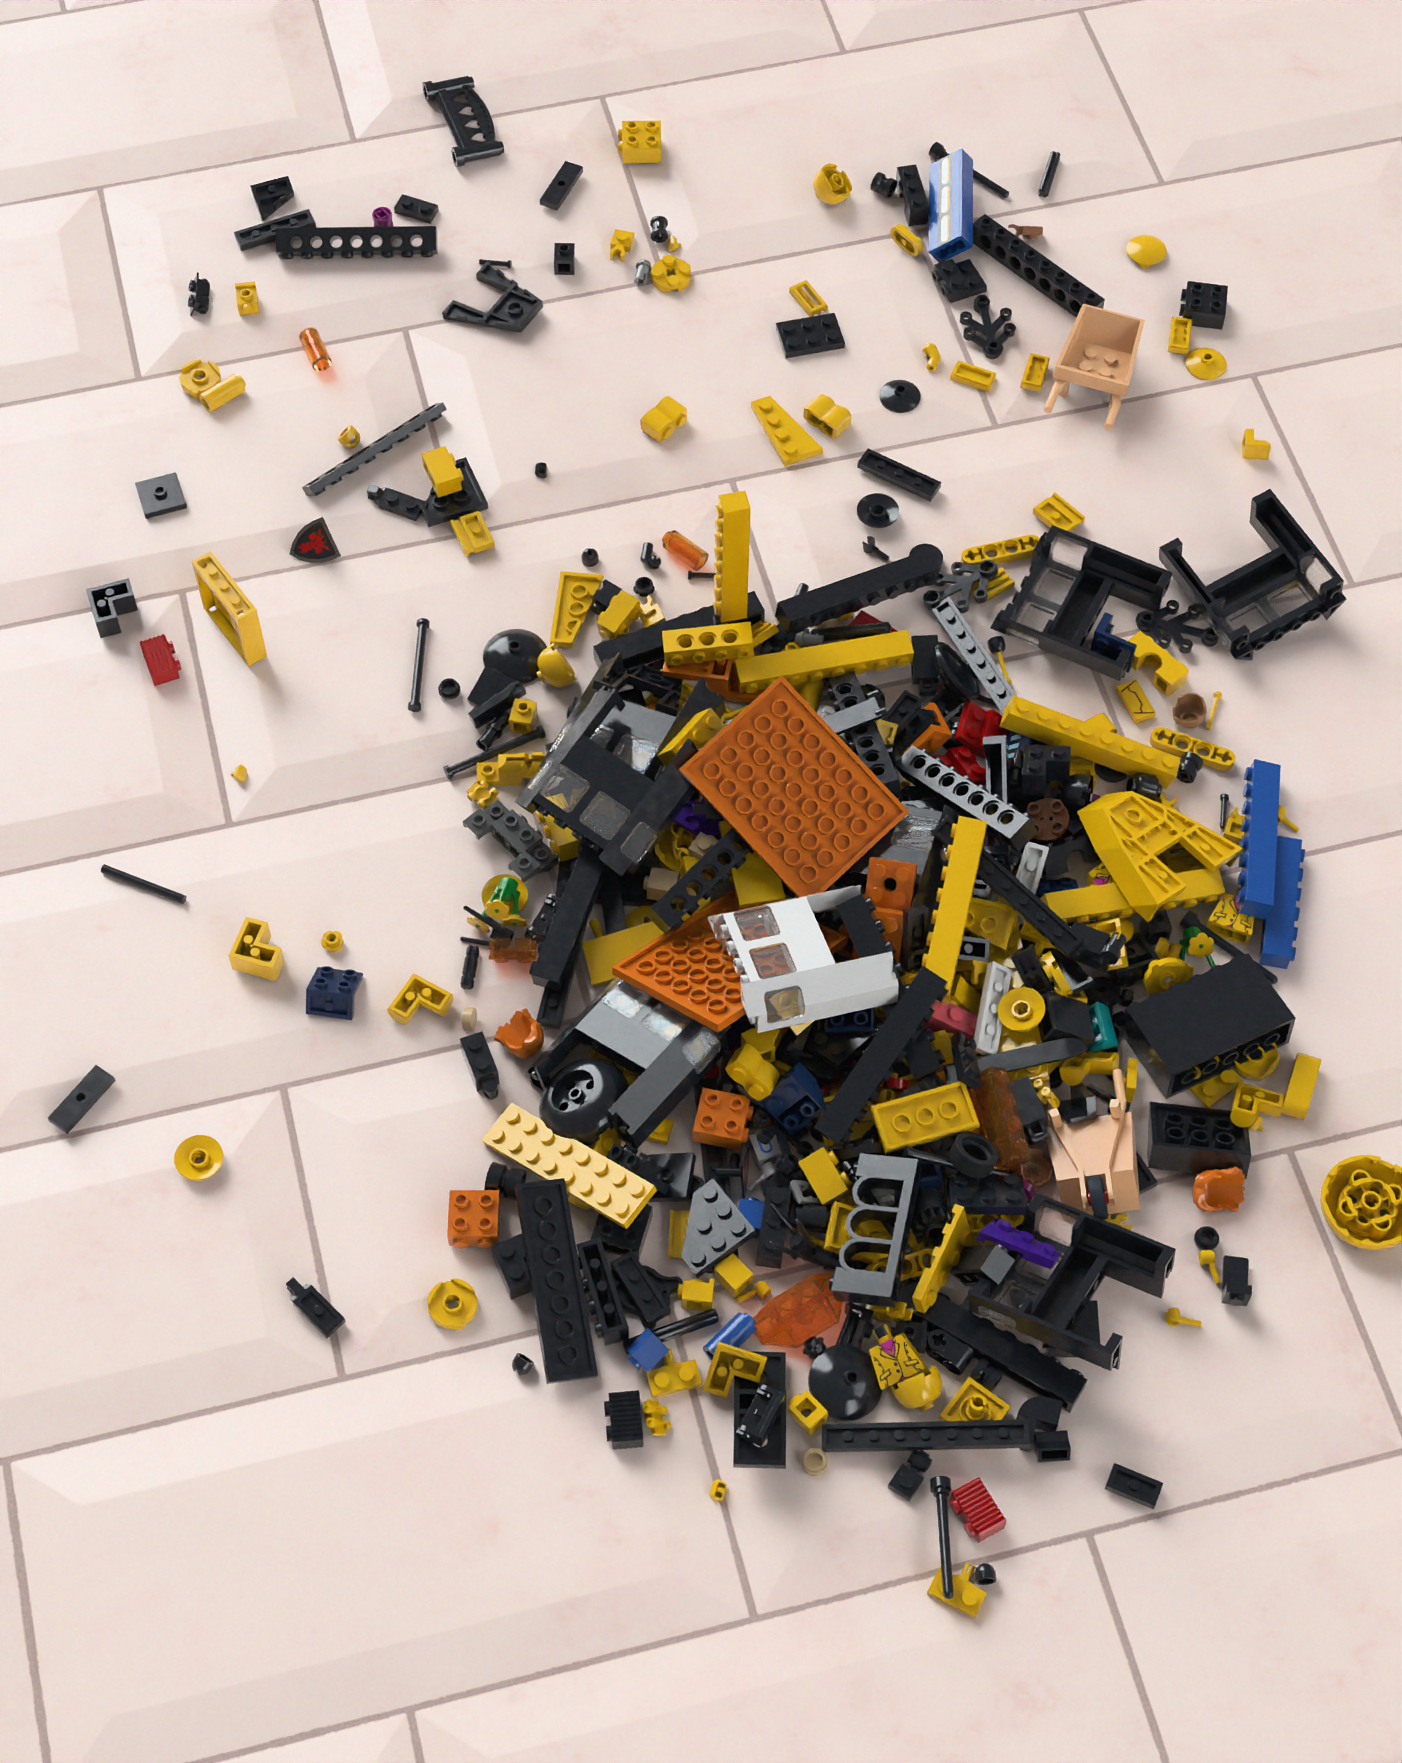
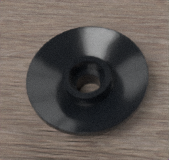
(900, 396)
(878, 504)

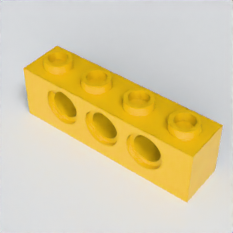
(692, 644)

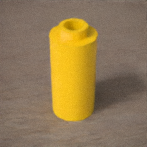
(222, 392)

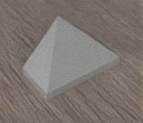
(803, 1193)

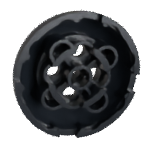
(575, 1110)

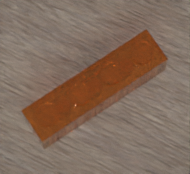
(1001, 1118)

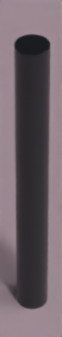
(144, 884)

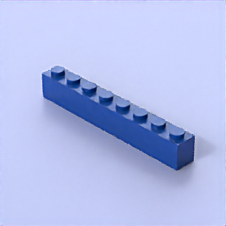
(1259, 839)

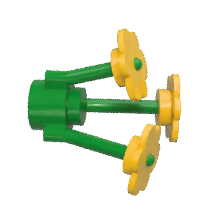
(505, 892)
(1197, 944)

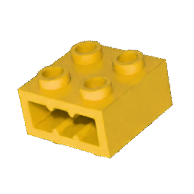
(640, 141)

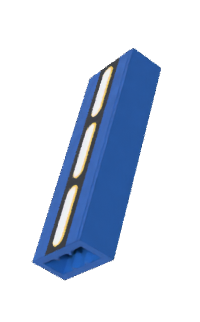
(950, 206)

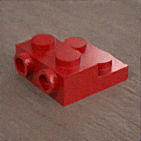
(975, 725)
(964, 763)

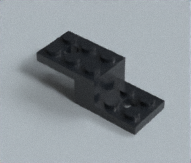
(774, 1452)

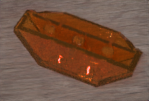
(798, 1313)

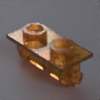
(504, 951)

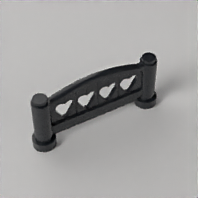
(466, 149)

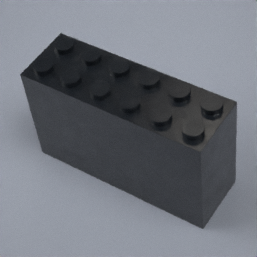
(1204, 1020)

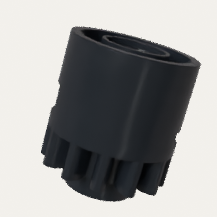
(930, 1216)

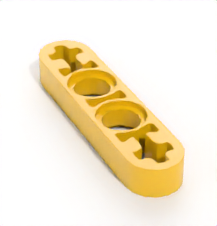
(1000, 549)
(1193, 745)

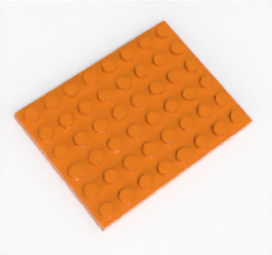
(793, 790)
(694, 970)

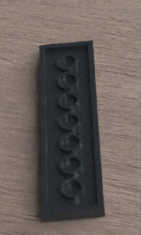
(555, 1281)

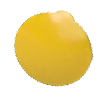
(1146, 250)

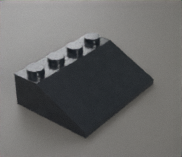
(1195, 1139)

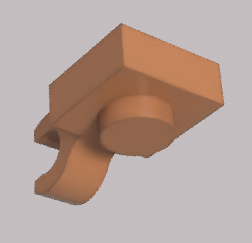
(1030, 231)

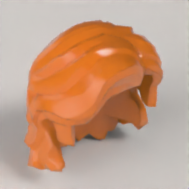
(522, 1036)
(1219, 1189)

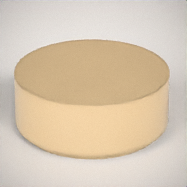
(469, 1019)
(814, 1461)

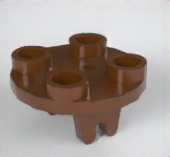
(1048, 809)

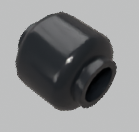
(1145, 785)

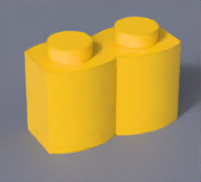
(827, 416)
(664, 418)
(752, 1072)

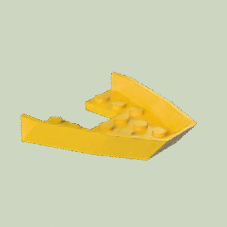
(1134, 830)

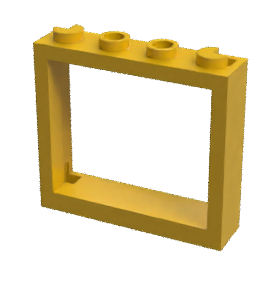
(221, 591)

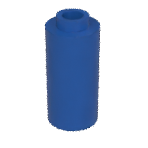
(733, 1333)

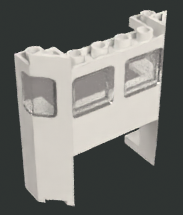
(789, 968)

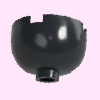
(1076, 792)

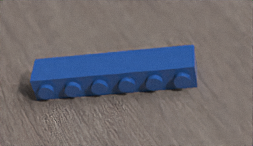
(1279, 928)

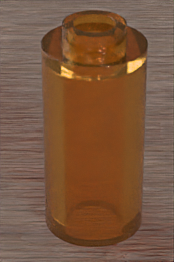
(315, 349)
(685, 549)

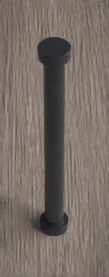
(414, 705)
(491, 753)
(909, 1152)

